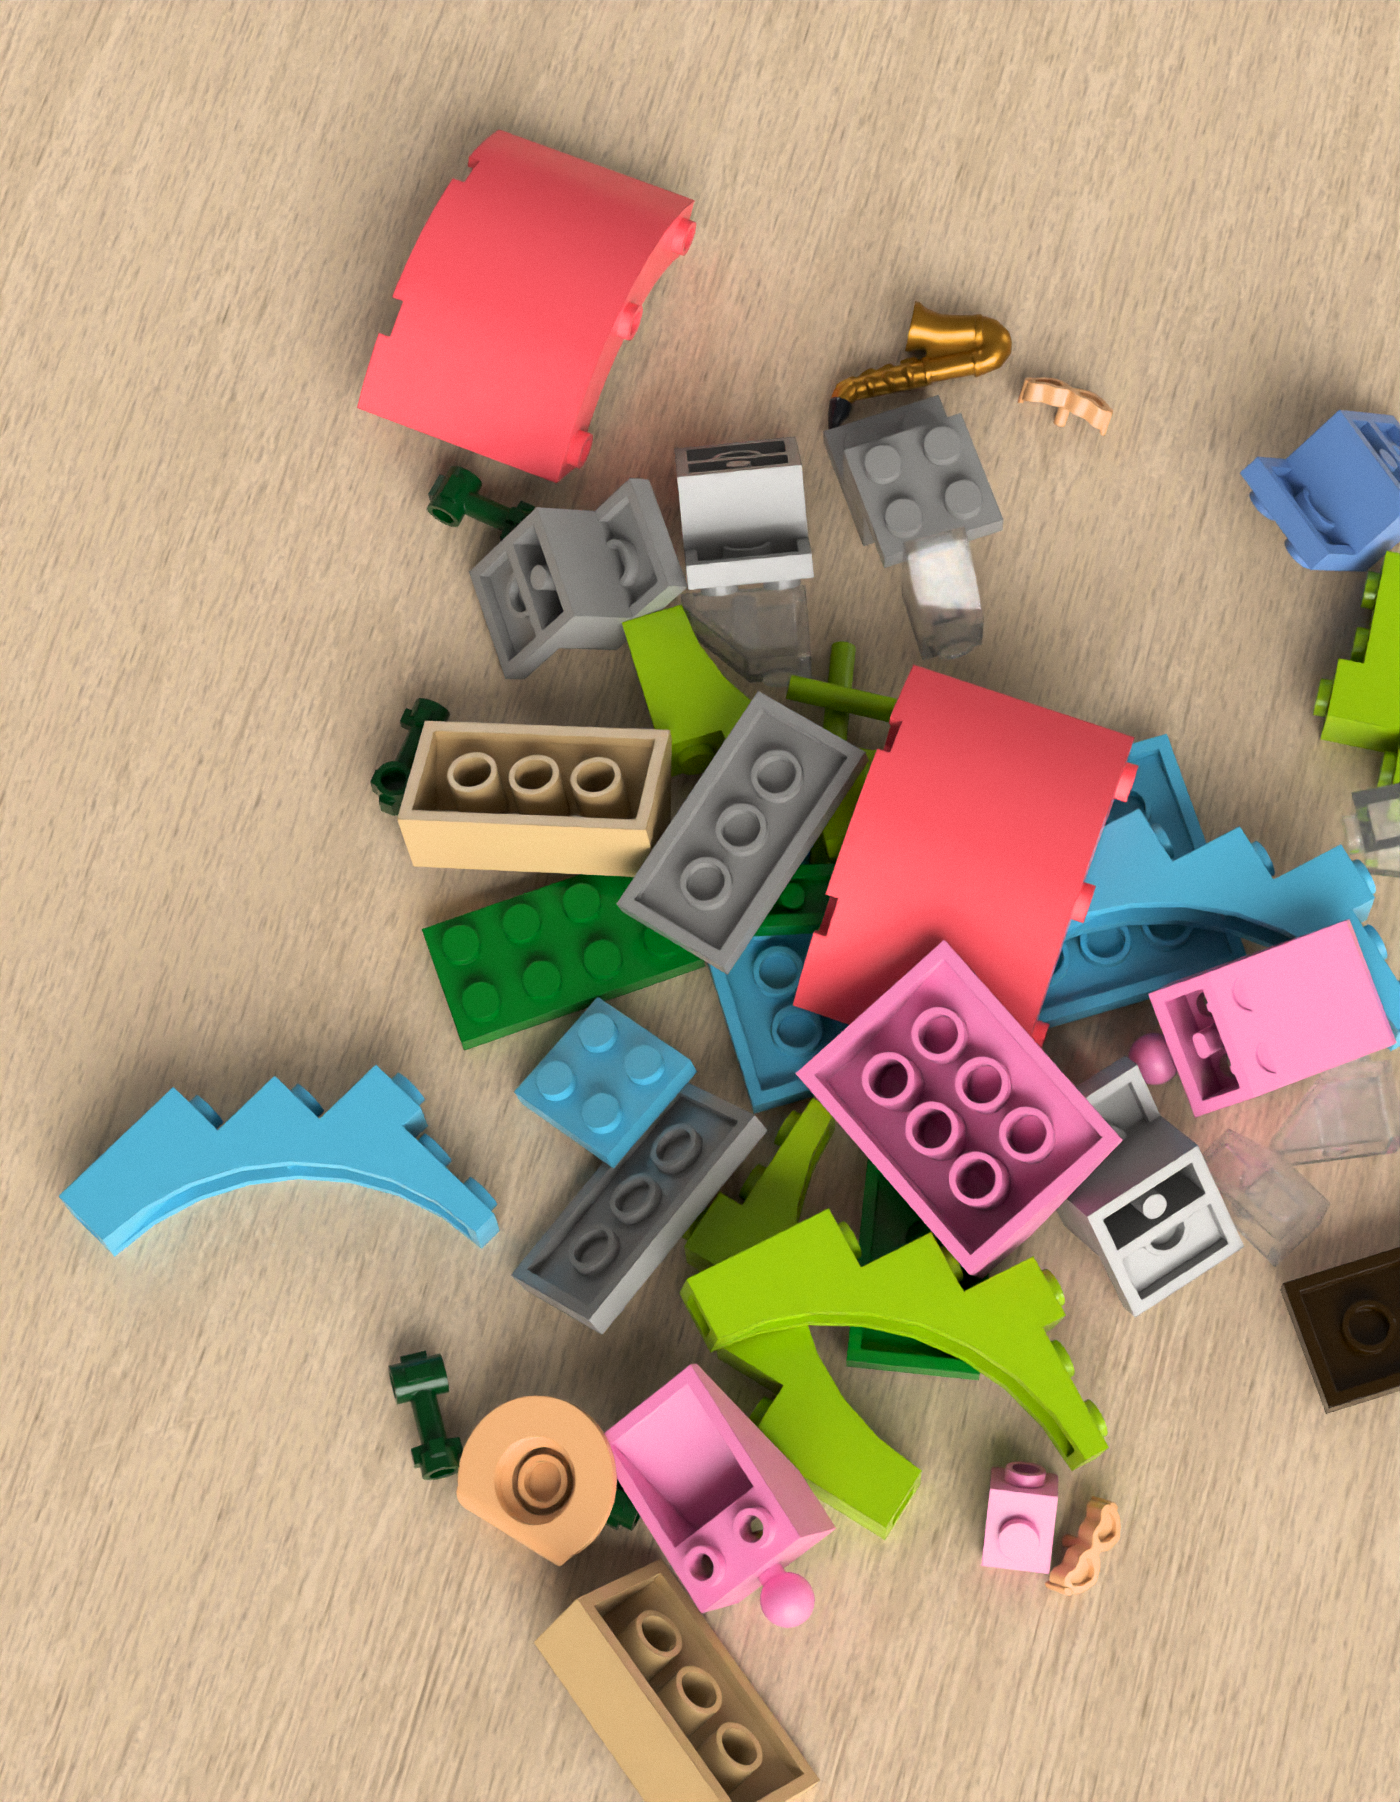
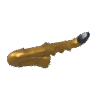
(953, 349)

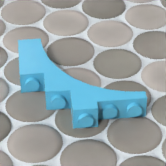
(1232, 891)
(276, 1136)

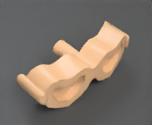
(1067, 399)
(1081, 1561)

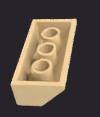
(537, 797)
(670, 1696)

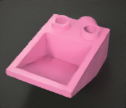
(1272, 1015)
(698, 1484)

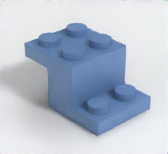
(1335, 492)

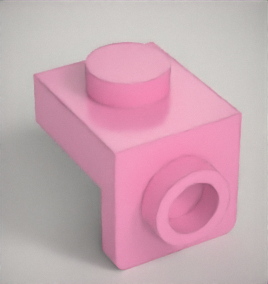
(1020, 1518)

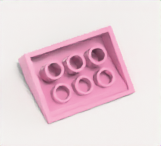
(960, 1110)

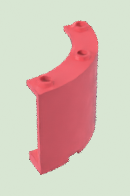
(523, 303)
(967, 837)

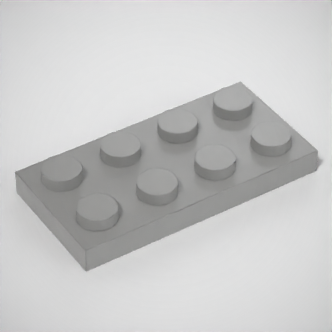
(743, 832)
(639, 1209)

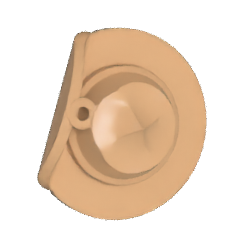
(540, 1475)

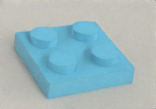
(605, 1082)

